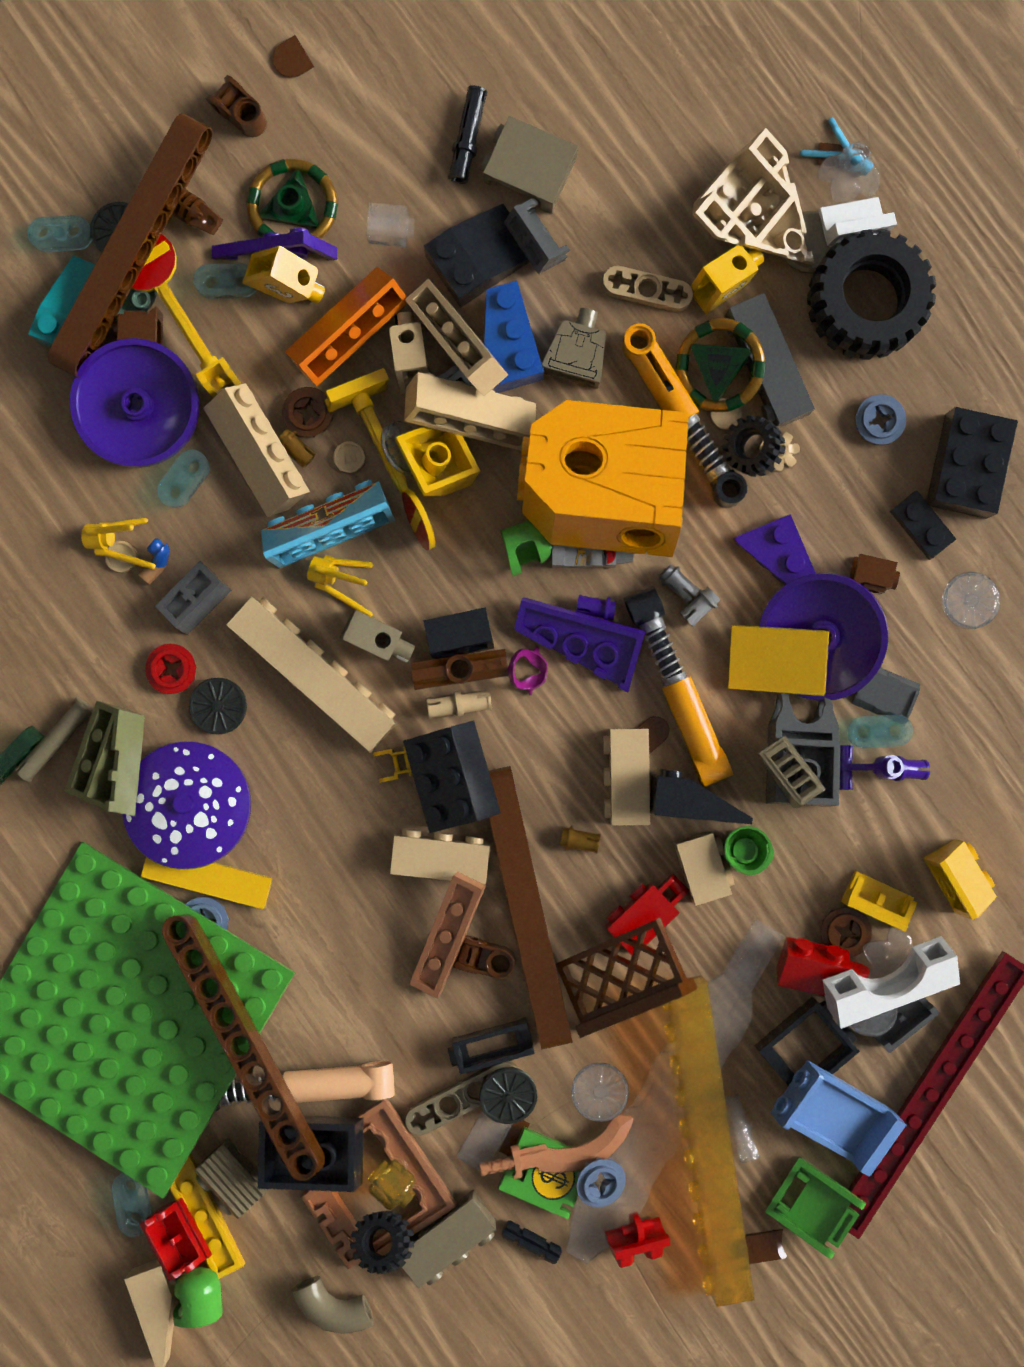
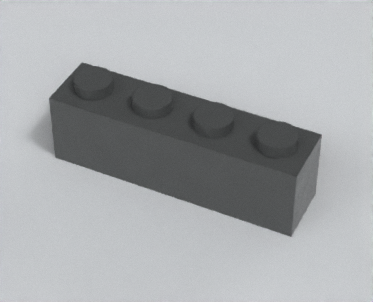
(782, 386)

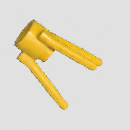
(102, 536)
(324, 572)

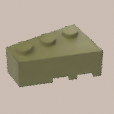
(109, 760)

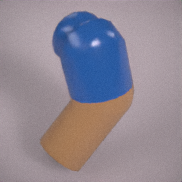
(161, 555)

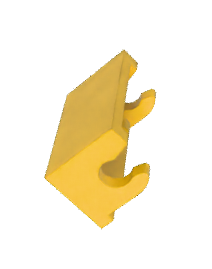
(879, 901)

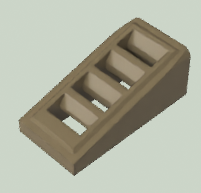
(800, 765)

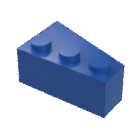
(511, 337)

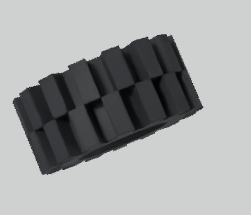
(738, 439)
(364, 1242)

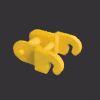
(396, 765)

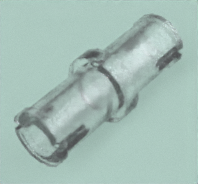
(740, 1129)

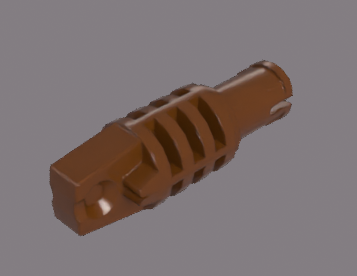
(197, 213)

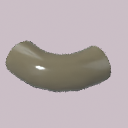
(330, 1312)

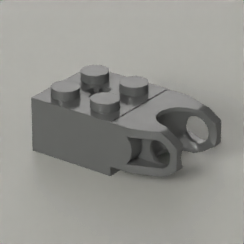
(816, 745)

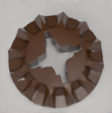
(300, 400)
(859, 926)

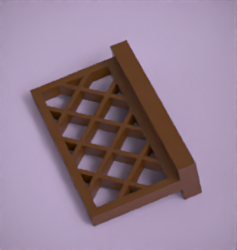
(641, 1000)

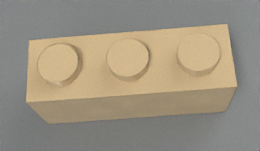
(627, 776)
(439, 856)

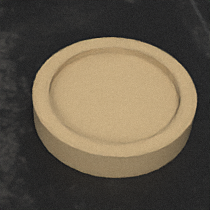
(723, 420)
(349, 457)
(124, 548)

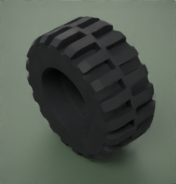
(896, 263)

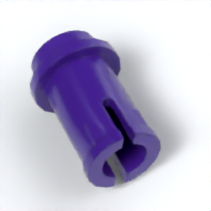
(596, 607)

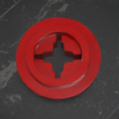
(156, 666)

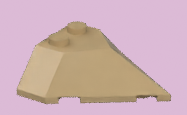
(755, 202)

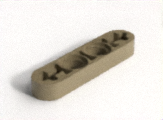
(458, 1092)

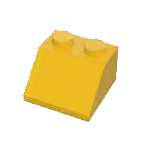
(438, 460)
(961, 879)

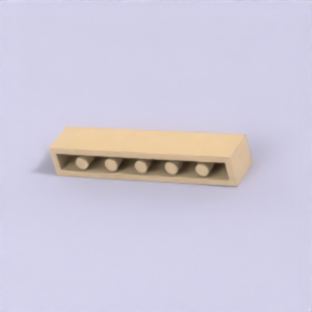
(311, 673)

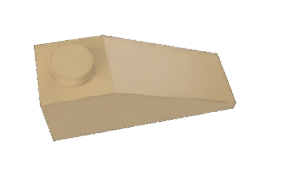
(154, 1305)

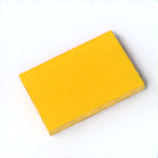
(778, 660)

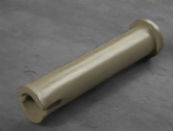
(54, 739)

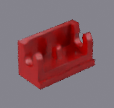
(175, 1239)

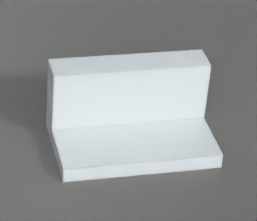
(854, 217)

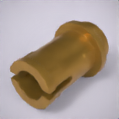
(296, 448)
(580, 840)

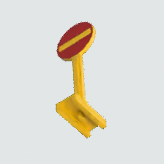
(155, 277)
(358, 393)

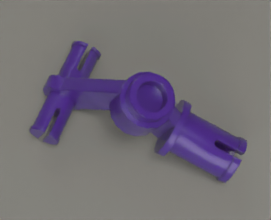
(883, 767)

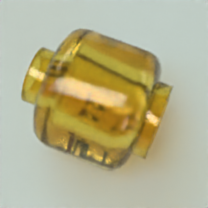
(392, 1184)

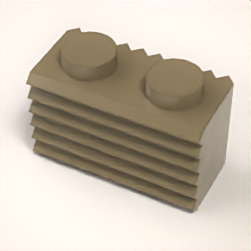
(230, 1179)

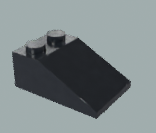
(475, 255)
(684, 798)

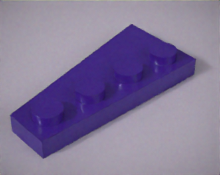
(593, 642)

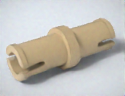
(459, 704)

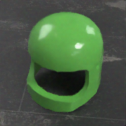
(525, 545)
(750, 853)
(199, 1298)

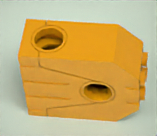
(606, 477)

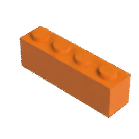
(347, 326)

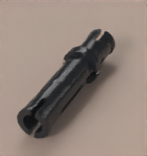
(464, 147)

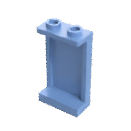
(838, 1117)

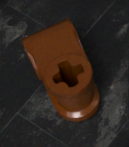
(235, 104)
(481, 958)

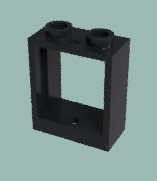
(831, 1063)

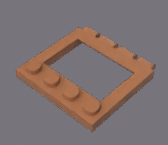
(398, 1145)

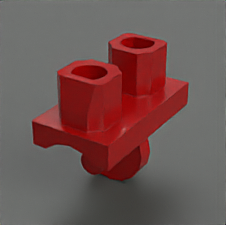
(636, 1238)

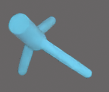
(855, 160)

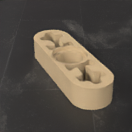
(658, 280)

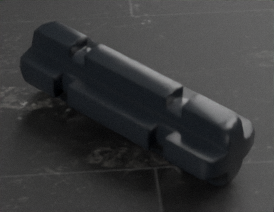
(531, 1242)

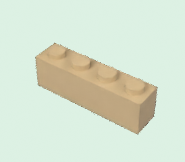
(456, 337)
(466, 412)
(256, 449)

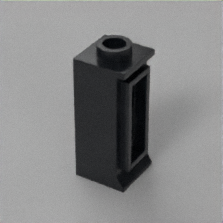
(459, 1053)

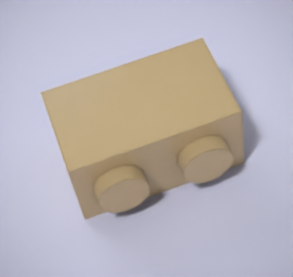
(704, 868)

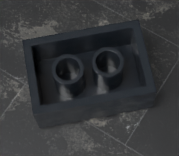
(971, 462)
(451, 777)
(343, 1151)

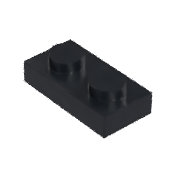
(923, 525)

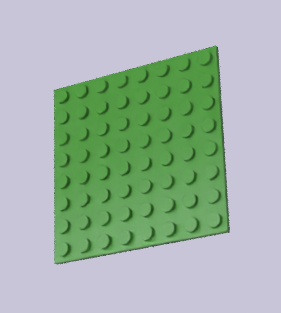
(107, 1028)

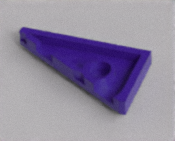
(297, 242)
(778, 549)

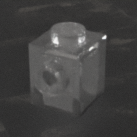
(389, 225)

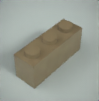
(449, 1239)

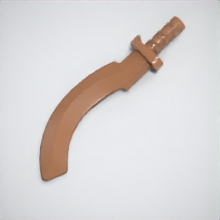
(563, 1159)

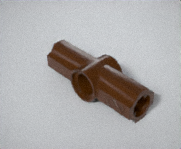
(438, 671)

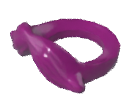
(534, 681)

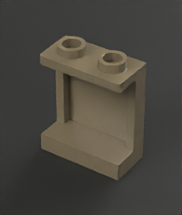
(530, 162)

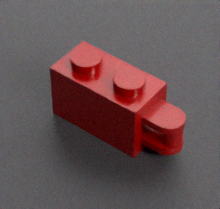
(646, 906)
(806, 965)

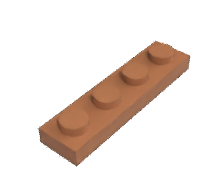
(447, 934)

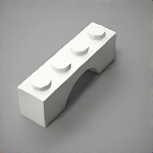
(926, 971)

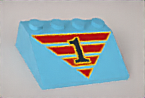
(326, 525)

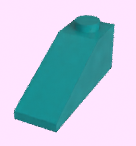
(60, 301)

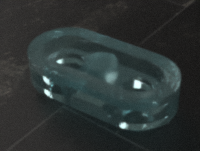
(58, 234)
(226, 281)
(181, 477)
(878, 731)
(130, 1201)

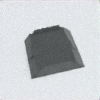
(888, 694)

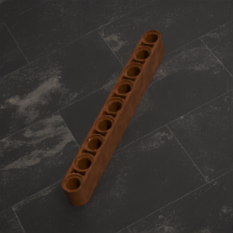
(131, 243)
(528, 914)
(257, 1054)

